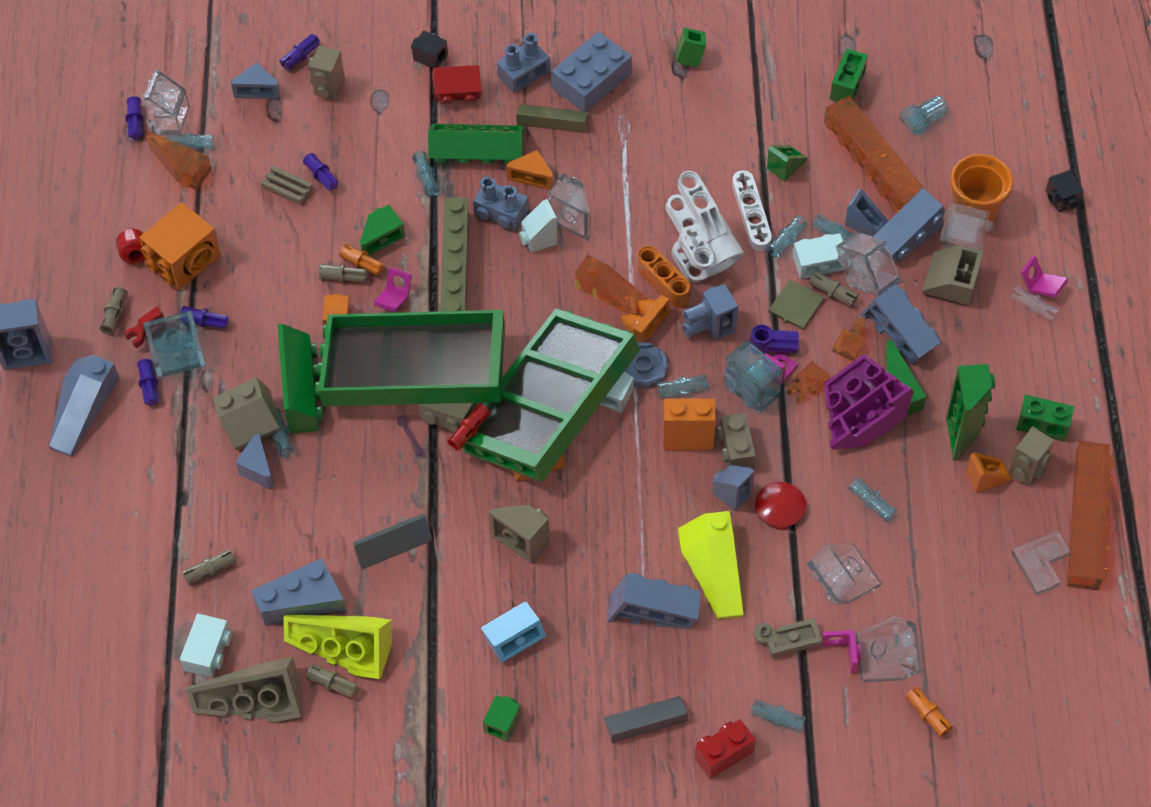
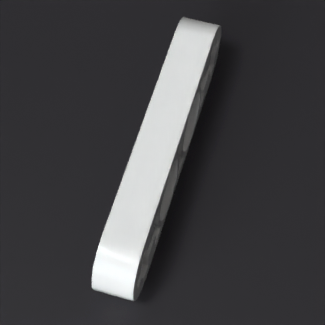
(751, 210)

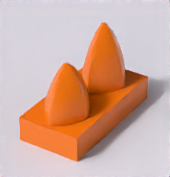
(654, 314)

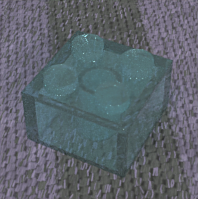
(174, 344)
(752, 376)

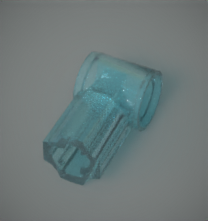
(919, 117)

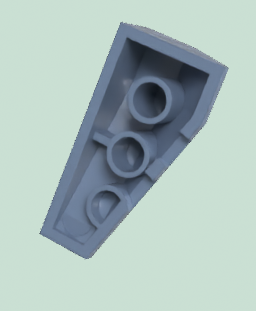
(80, 401)

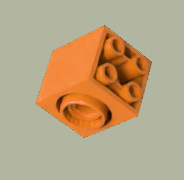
(179, 246)

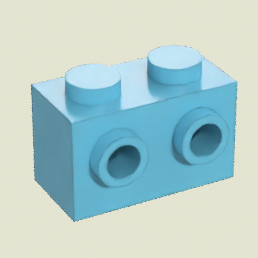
(512, 630)

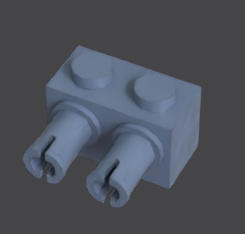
(523, 64)
(500, 204)
(715, 314)

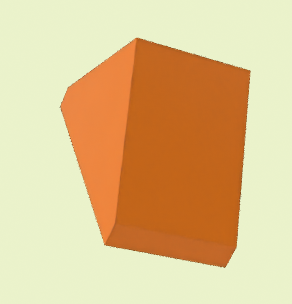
(530, 170)
(986, 472)

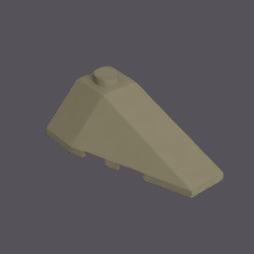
(258, 692)

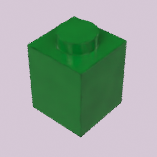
(690, 47)
(502, 717)

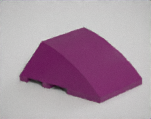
(864, 403)

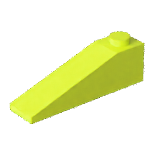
(711, 554)
(349, 641)

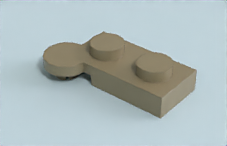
(789, 637)

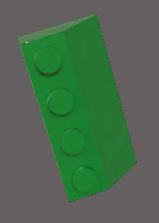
(475, 142)
(298, 380)
(968, 406)

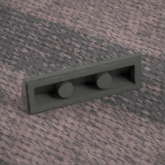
(392, 541)
(646, 719)

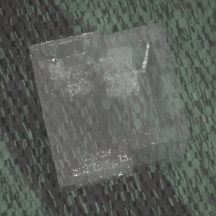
(966, 226)

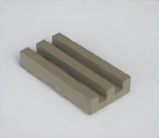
(288, 182)

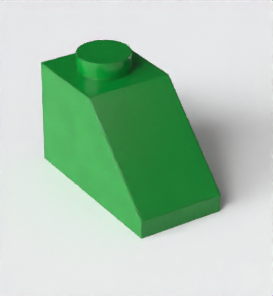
(381, 230)

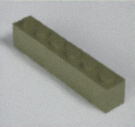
(455, 255)

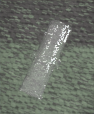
(1034, 303)

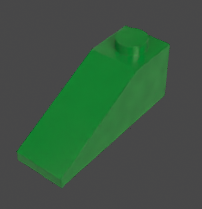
(897, 367)

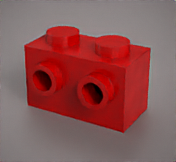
(456, 83)
(724, 748)

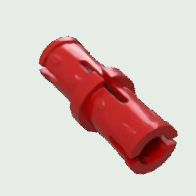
(468, 427)

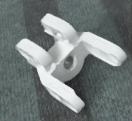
(709, 240)

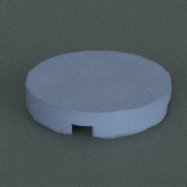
(648, 366)

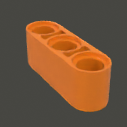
(659, 267)

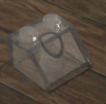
(571, 206)
(843, 573)
(889, 651)

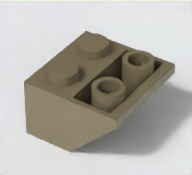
(953, 273)

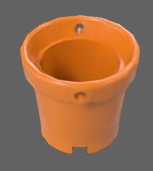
(981, 183)

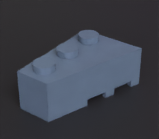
(912, 225)
(902, 324)
(300, 592)
(654, 601)

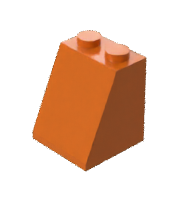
(688, 424)

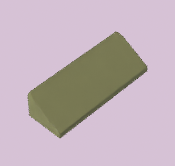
(552, 118)

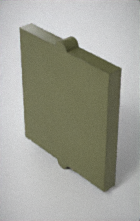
(796, 304)

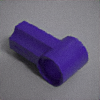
(774, 340)

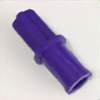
(299, 52)
(134, 117)
(320, 171)
(204, 317)
(148, 382)

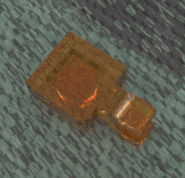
(850, 341)

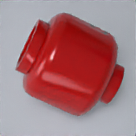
(129, 246)

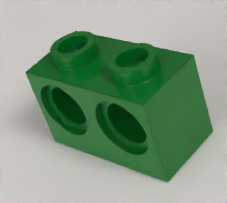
(848, 75)
(1046, 416)

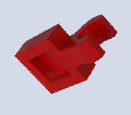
(139, 330)

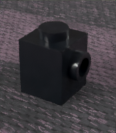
(429, 49)
(1064, 191)

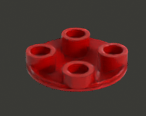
(780, 505)

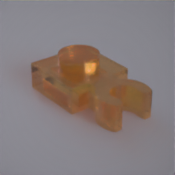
(810, 380)

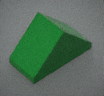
(784, 160)

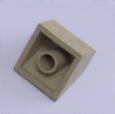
(247, 412)
(520, 529)

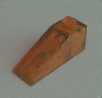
(183, 163)
(607, 286)

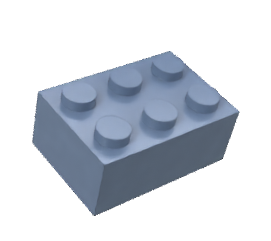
(591, 71)
(23, 335)

